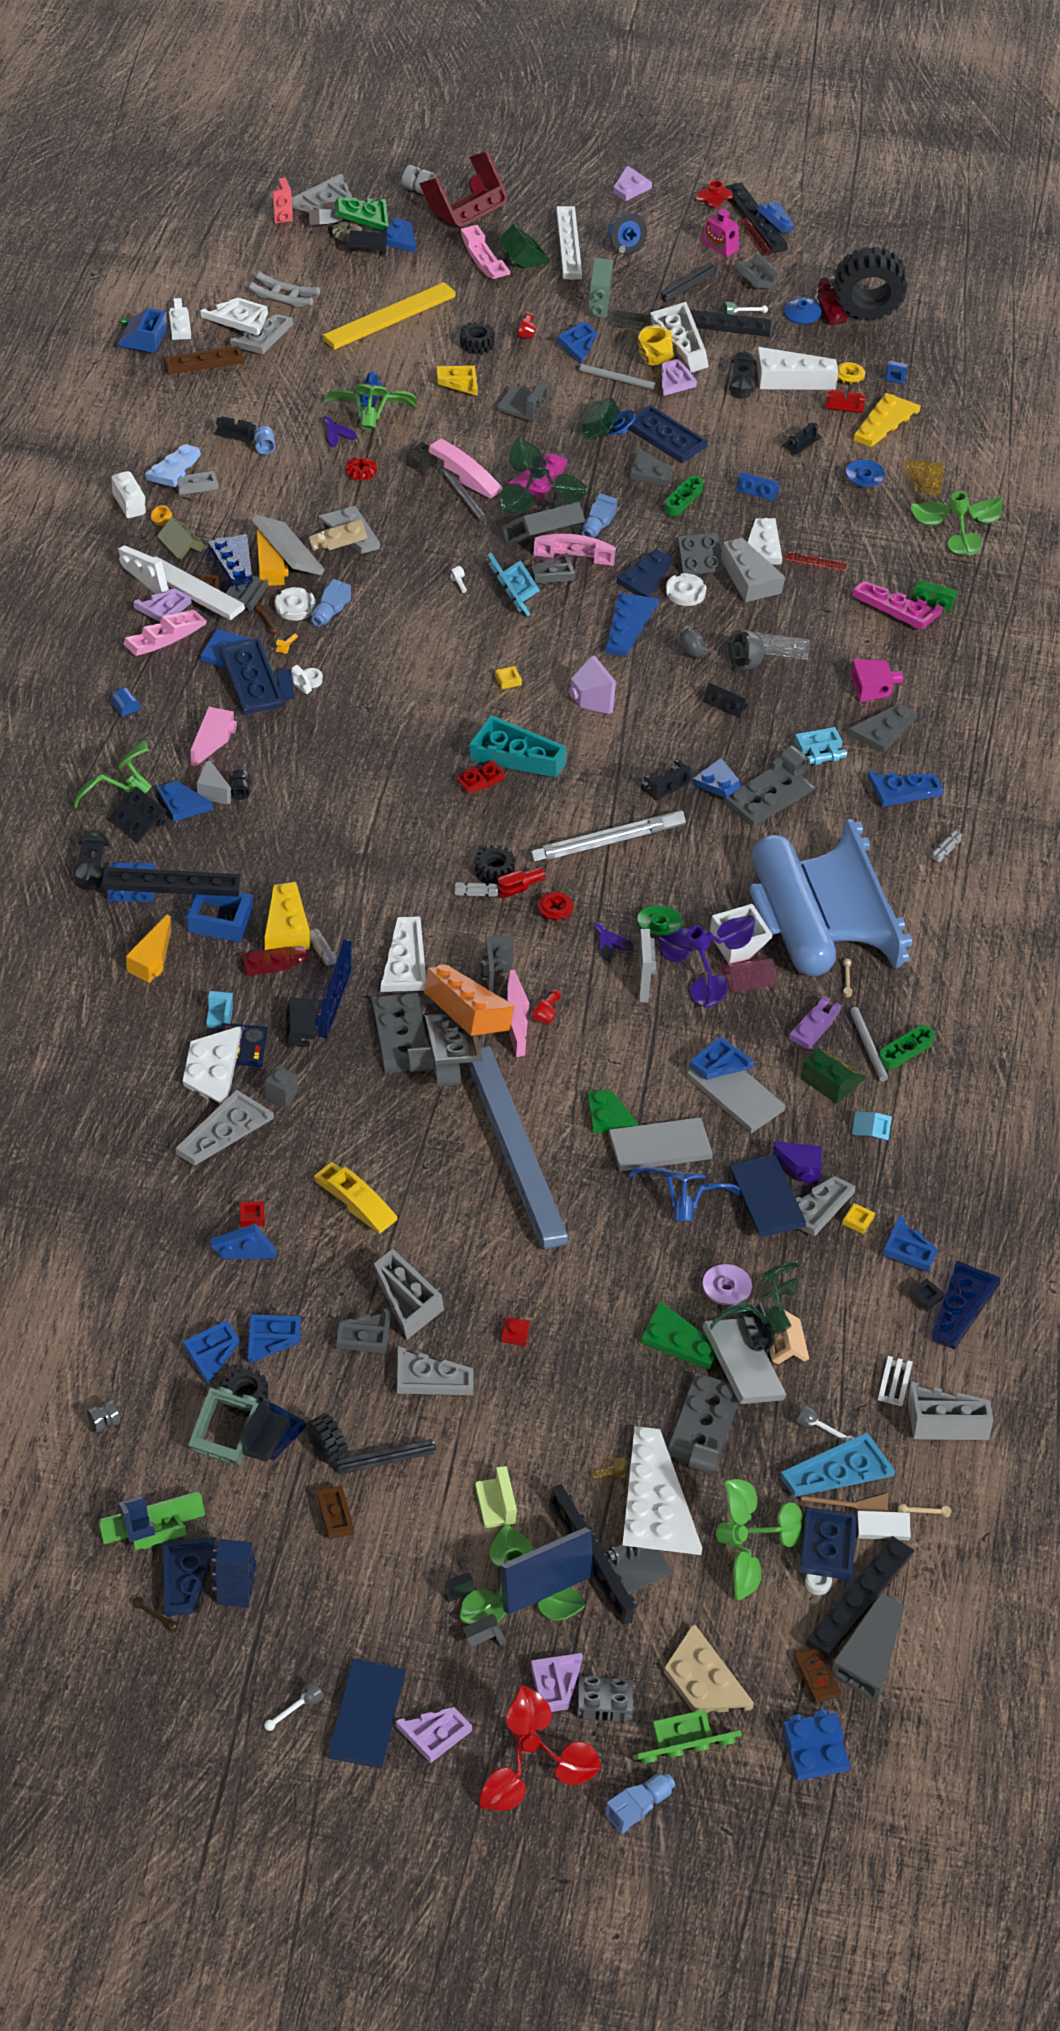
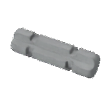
(946, 846)
(476, 889)
(322, 947)

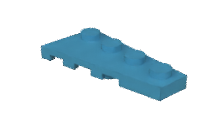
(839, 1467)

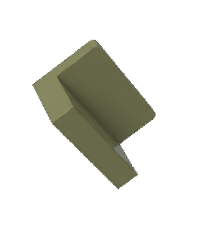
(179, 538)

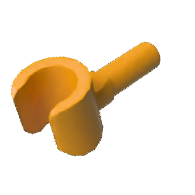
(283, 646)

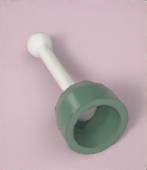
(731, 308)

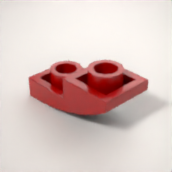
(481, 778)

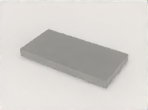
(288, 545)
(741, 1098)
(660, 1144)
(745, 1368)

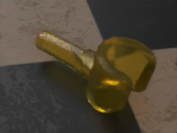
(618, 1470)

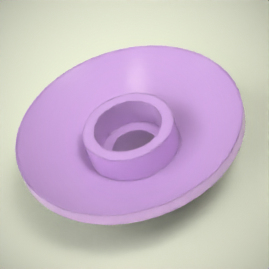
(727, 1277)

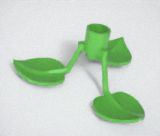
(368, 415)
(985, 511)
(133, 780)
(742, 1502)
(482, 1602)

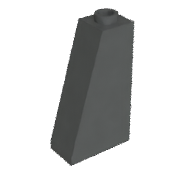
(542, 523)
(869, 1650)

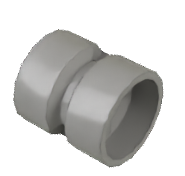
(413, 176)

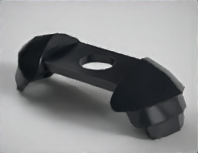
(742, 383)
(88, 871)

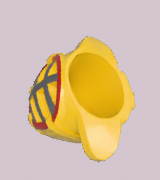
(655, 344)

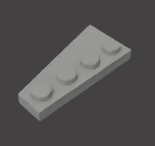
(227, 1124)

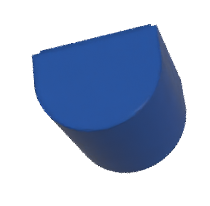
(896, 372)
(125, 702)

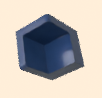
(136, 1519)

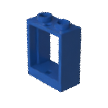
(218, 927)

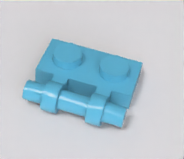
(821, 740)

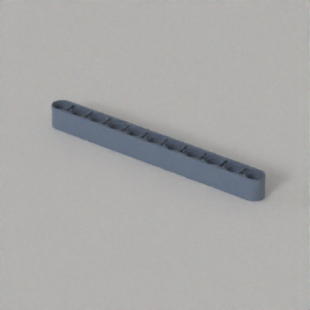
(518, 1151)

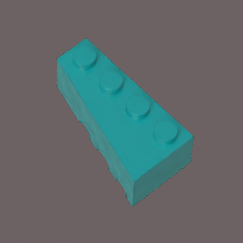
(517, 748)

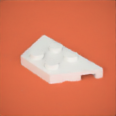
(239, 314)
(212, 1064)

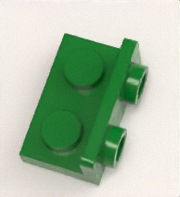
(935, 595)

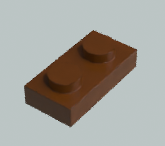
(335, 1512)

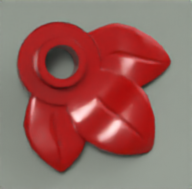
(714, 194)

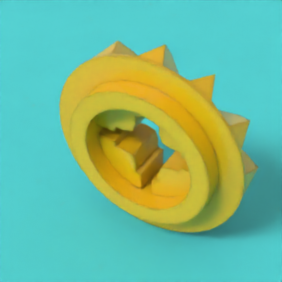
(854, 372)

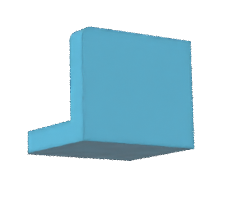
(219, 1008)
(872, 1125)

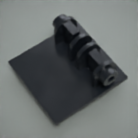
(138, 815)

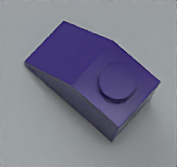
(799, 1161)

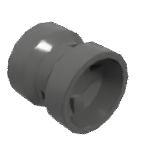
(103, 1416)

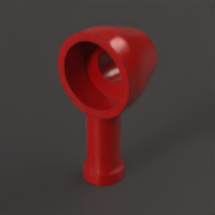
(526, 328)
(544, 1011)

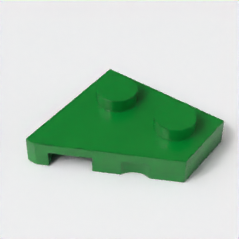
(608, 1112)

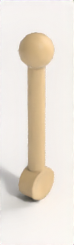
(847, 992)
(945, 1511)

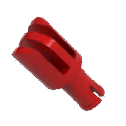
(518, 881)

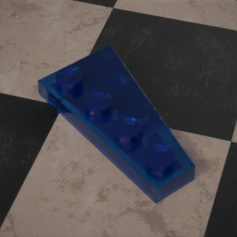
(233, 558)
(335, 990)
(965, 1299)

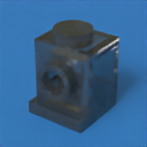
(421, 454)

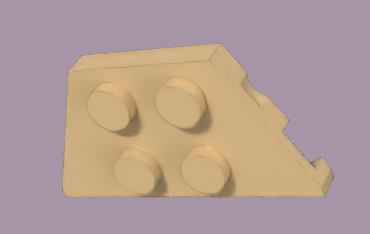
(704, 1677)

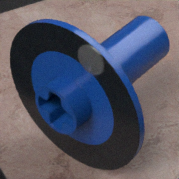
(628, 233)

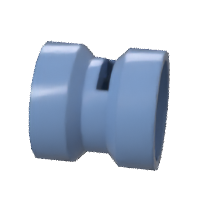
(264, 440)

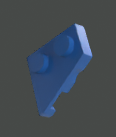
(401, 235)
(182, 801)
(719, 1060)
(910, 1247)

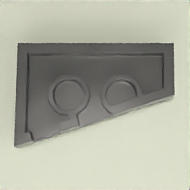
(884, 727)

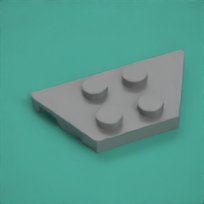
(325, 192)

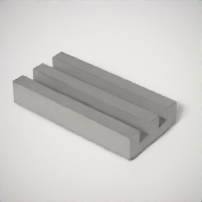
(197, 483)

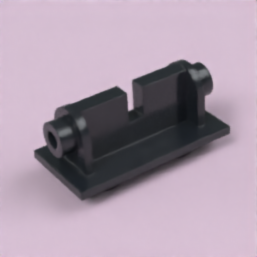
(242, 430)
(803, 439)
(725, 700)
(759, 1334)

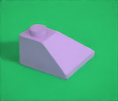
(593, 687)

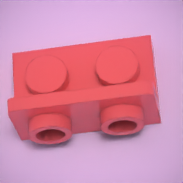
(282, 202)

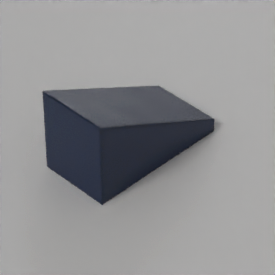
(285, 684)

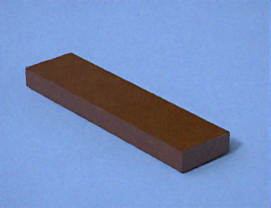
(203, 360)

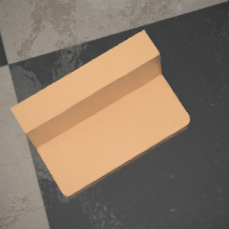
(790, 1342)

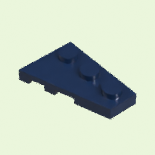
(645, 574)
(185, 1572)

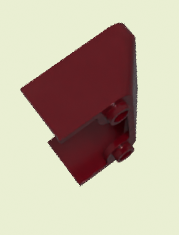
(486, 195)

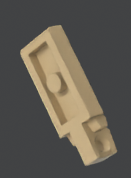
(339, 536)

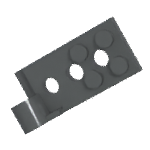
(785, 769)
(450, 1047)
(419, 1053)
(705, 1456)

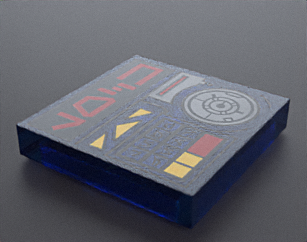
(251, 1045)

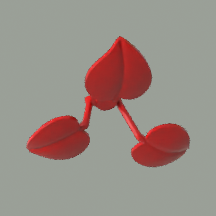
(525, 1715)

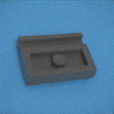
(249, 593)

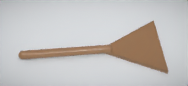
(875, 1504)

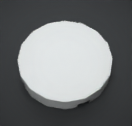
(686, 589)
(294, 604)

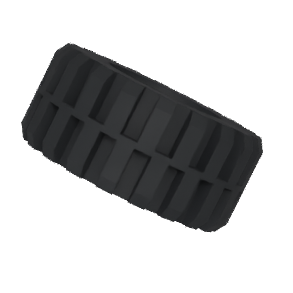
(866, 264)

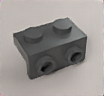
(758, 272)

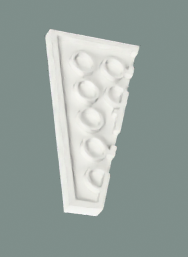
(655, 1503)

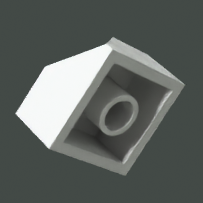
(760, 935)

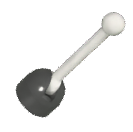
(809, 1418)
(309, 1694)

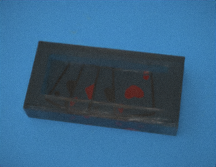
(630, 320)

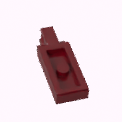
(830, 307)
(273, 960)

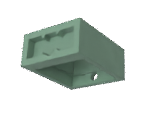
(600, 287)
(213, 1450)

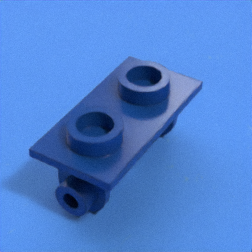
(372, 379)
(758, 486)

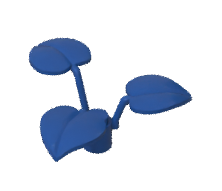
(683, 1205)

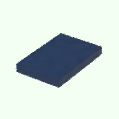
(828, 1544)

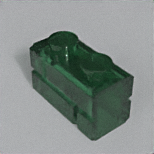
(600, 418)

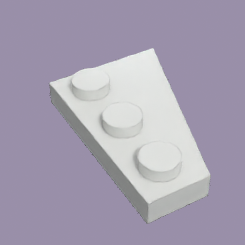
(765, 539)
(144, 568)

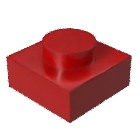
(252, 1213)
(515, 1331)

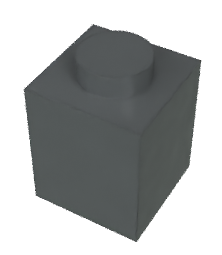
(281, 1087)

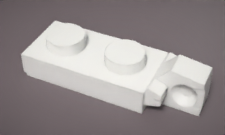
(179, 321)

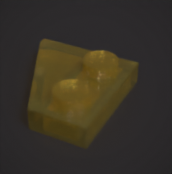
(927, 475)

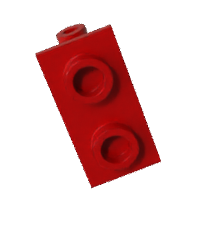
(836, 401)

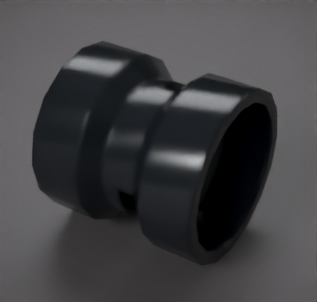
(240, 784)

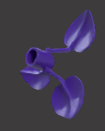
(677, 947)

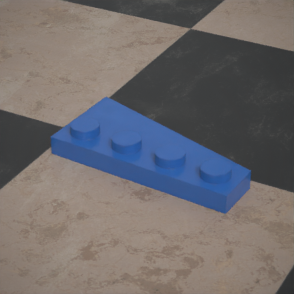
(629, 621)

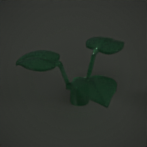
(527, 456)
(775, 1315)

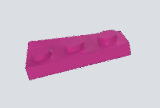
(541, 486)

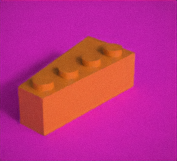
(468, 1002)

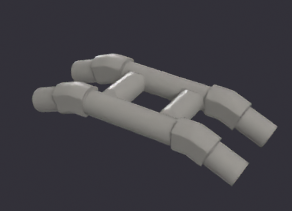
(278, 285)

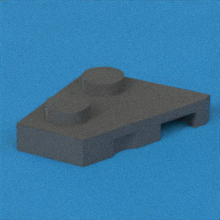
(651, 470)
(553, 570)
(365, 1333)

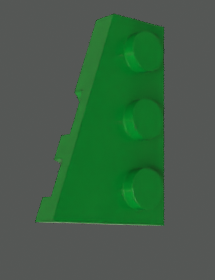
(363, 212)
(678, 1338)

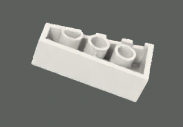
(685, 339)
(795, 371)

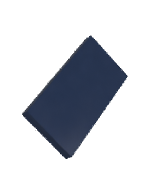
(667, 434)
(251, 676)
(767, 1196)
(547, 1570)
(367, 1713)

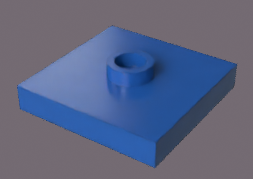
(212, 654)

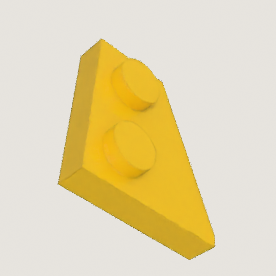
(458, 378)

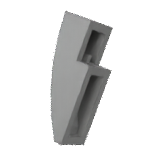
(325, 215)

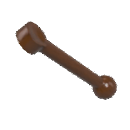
(261, 610)

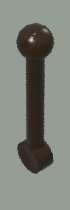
(138, 1603)

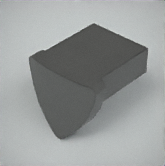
(484, 1630)

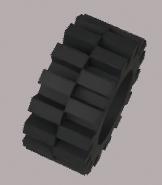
(477, 338)
(492, 856)
(249, 1380)
(326, 1438)

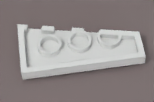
(406, 958)

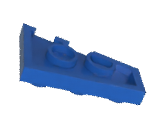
(902, 789)

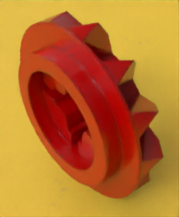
(368, 471)
(557, 900)

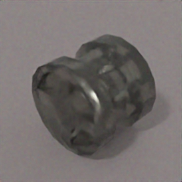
(553, 499)

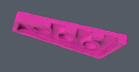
(909, 611)

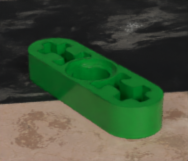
(683, 502)
(911, 1039)

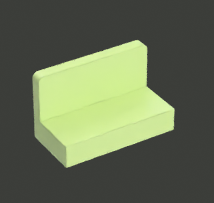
(497, 1500)

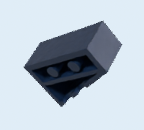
(233, 1572)

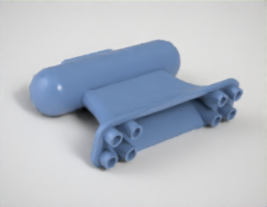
(825, 901)

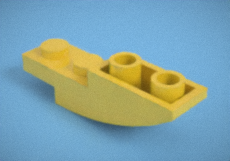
(357, 1196)

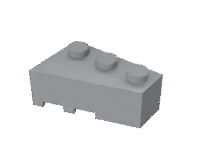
(751, 571)
(408, 1293)
(948, 1416)

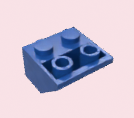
(145, 331)

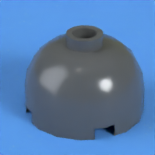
(745, 650)

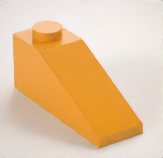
(270, 562)
(149, 955)

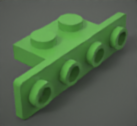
(165, 1516)
(683, 1732)

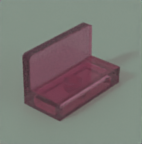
(751, 974)

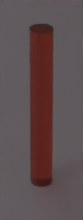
(756, 236)
(816, 561)

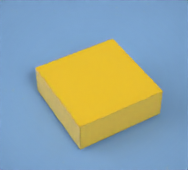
(508, 677)
(858, 1218)

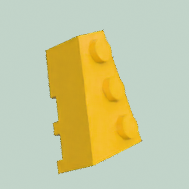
(286, 919)

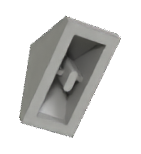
(213, 785)

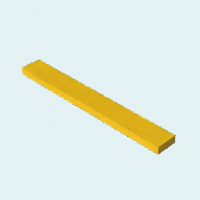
(388, 315)

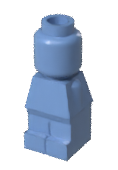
(600, 515)
(332, 602)
(637, 1801)

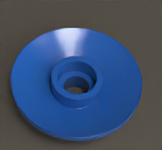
(802, 310)
(622, 422)
(865, 473)

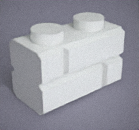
(128, 494)

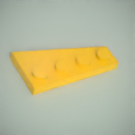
(884, 418)

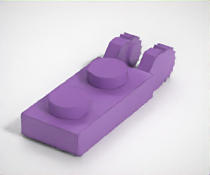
(814, 1024)

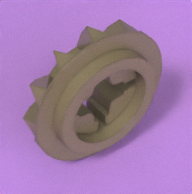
(340, 227)

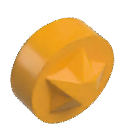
(161, 515)

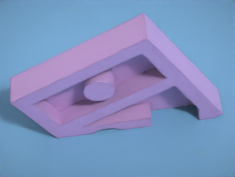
(631, 184)
(676, 377)
(164, 604)
(556, 1679)
(435, 1732)

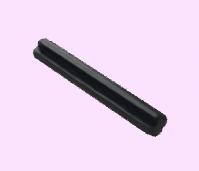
(688, 282)
(385, 1456)

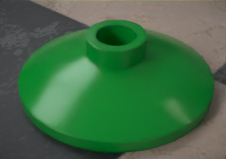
(660, 920)

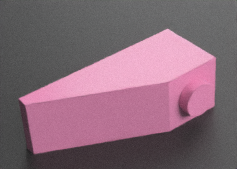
(213, 734)

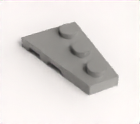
(271, 331)
(346, 516)
(646, 964)
(824, 1203)
(427, 1376)

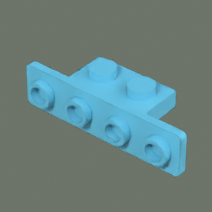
(518, 581)

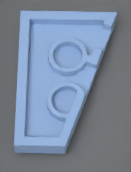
(173, 466)

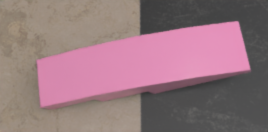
(470, 471)
(170, 630)
(519, 1023)

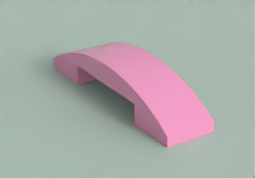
(481, 254)
(575, 545)

